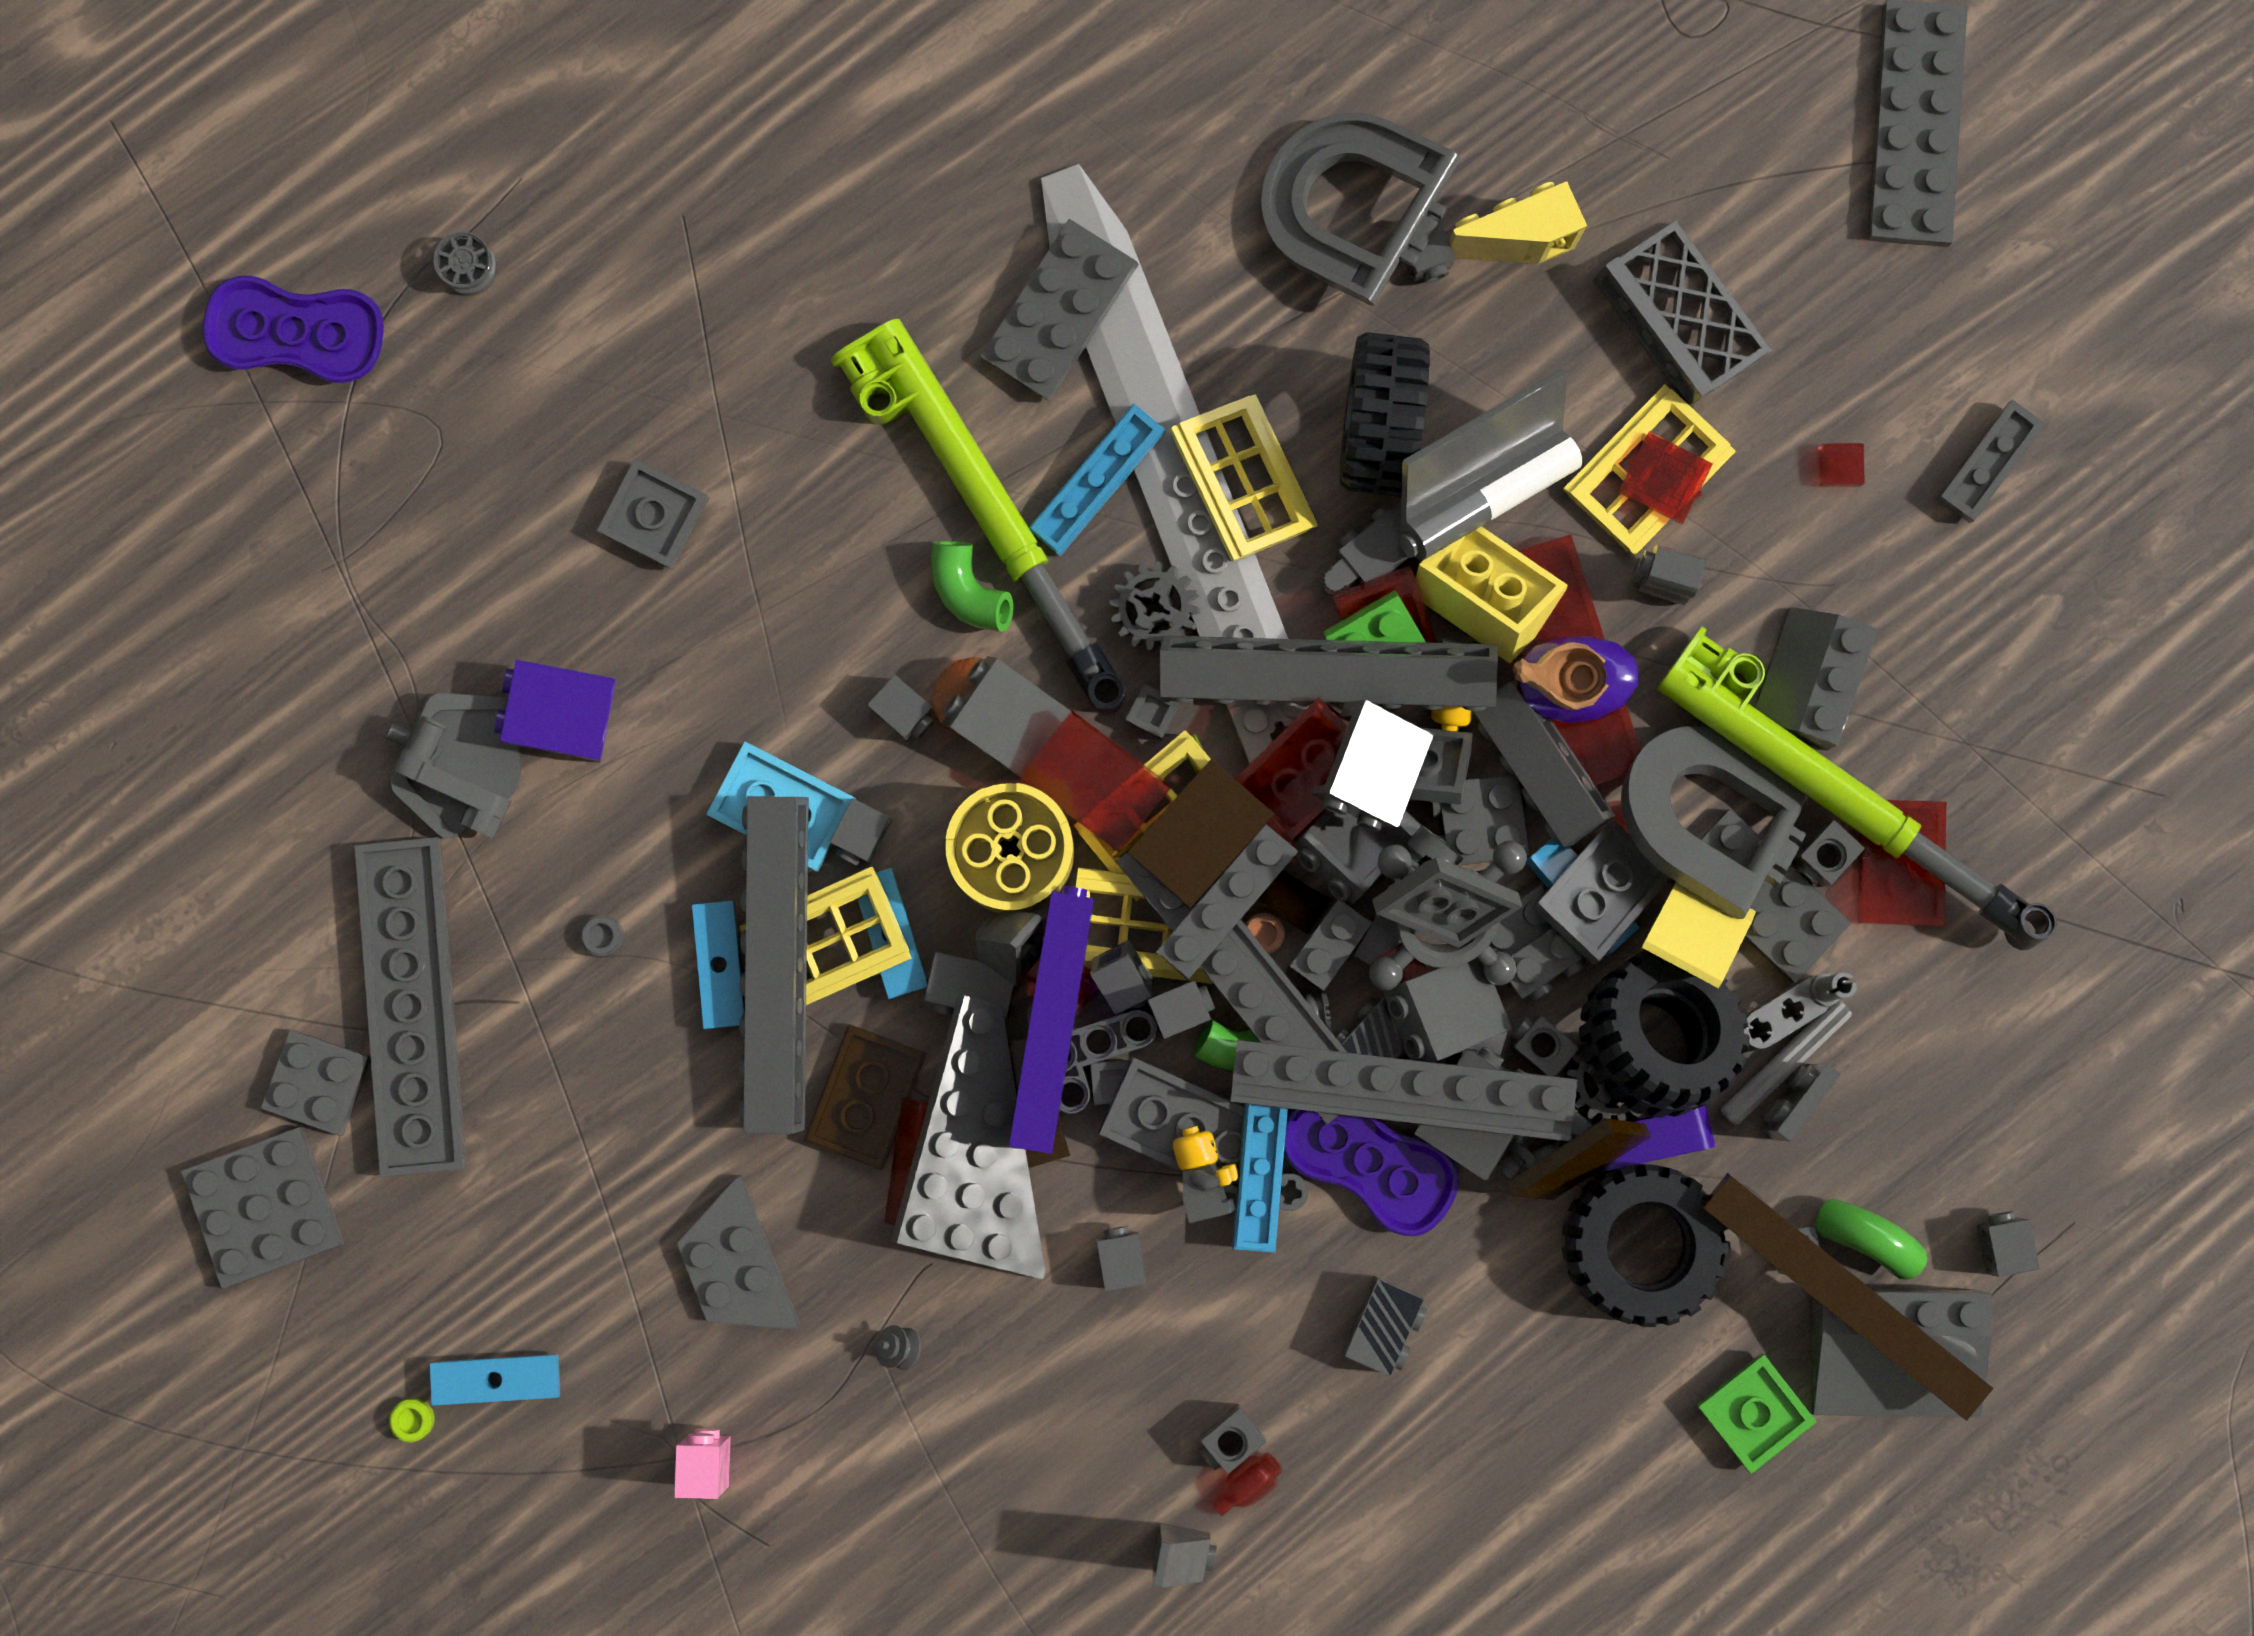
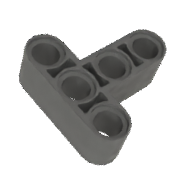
(1082, 1056)

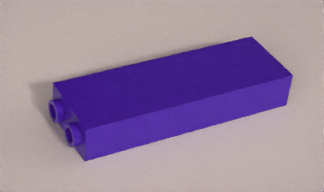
(1052, 1020)

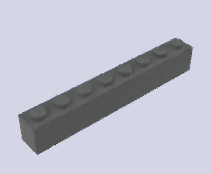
(1329, 669)
(775, 964)

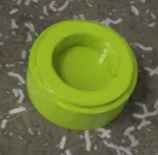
(411, 1420)

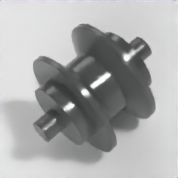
(898, 1347)

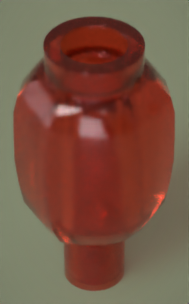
(1249, 1483)

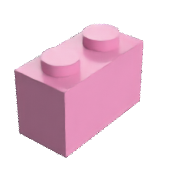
(702, 1464)

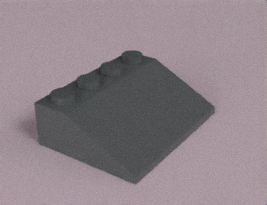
(1859, 1380)

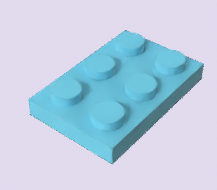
(765, 775)

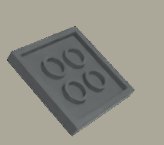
(262, 1207)

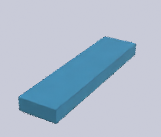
(1097, 479)
(1259, 1178)

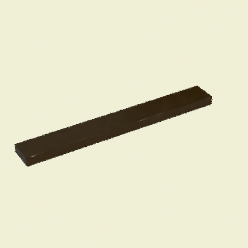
(1847, 1297)

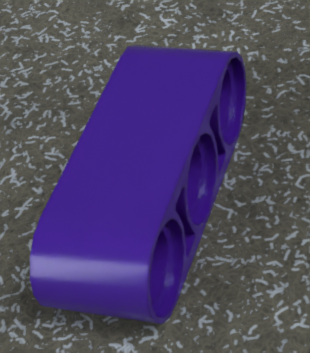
(1669, 1138)

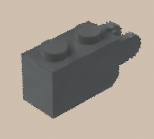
(1368, 552)

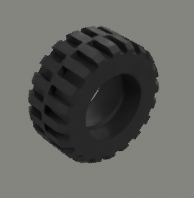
(1383, 411)
(1629, 1062)
(1700, 1257)

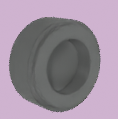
(602, 936)

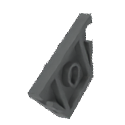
(735, 1265)

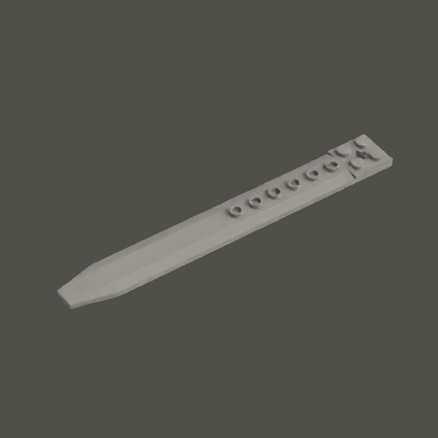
(1141, 367)

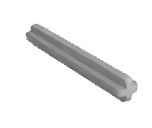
(1785, 1063)

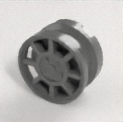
(465, 263)

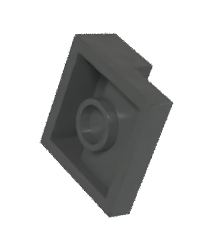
(1487, 816)
(1536, 949)

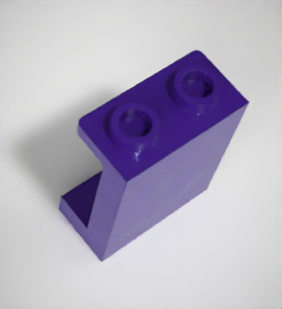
(555, 710)

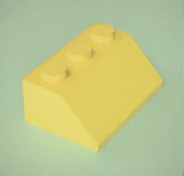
(1489, 591)

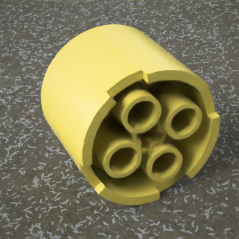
(1005, 814)

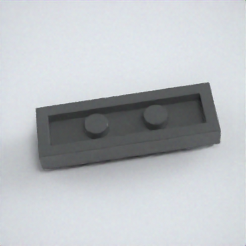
(1991, 461)

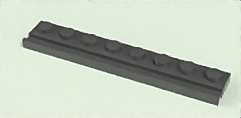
(1245, 976)
(1404, 1090)

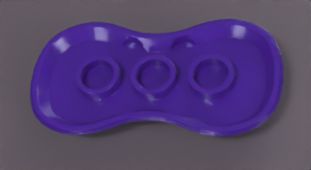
(324, 333)
(1394, 1175)

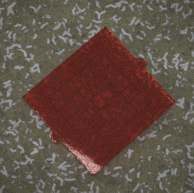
(1665, 478)

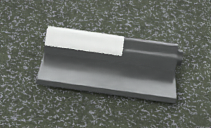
(1486, 468)

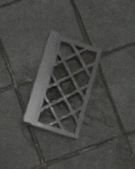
(1654, 331)

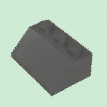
(1815, 674)

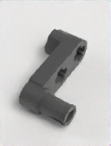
(484, 808)
(1809, 998)

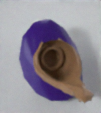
(1577, 678)

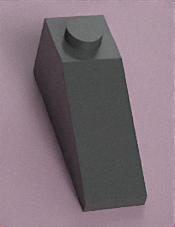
(1181, 1556)

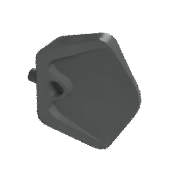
(465, 750)

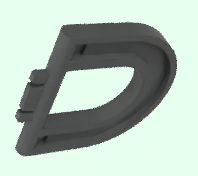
(1363, 140)
(1686, 857)

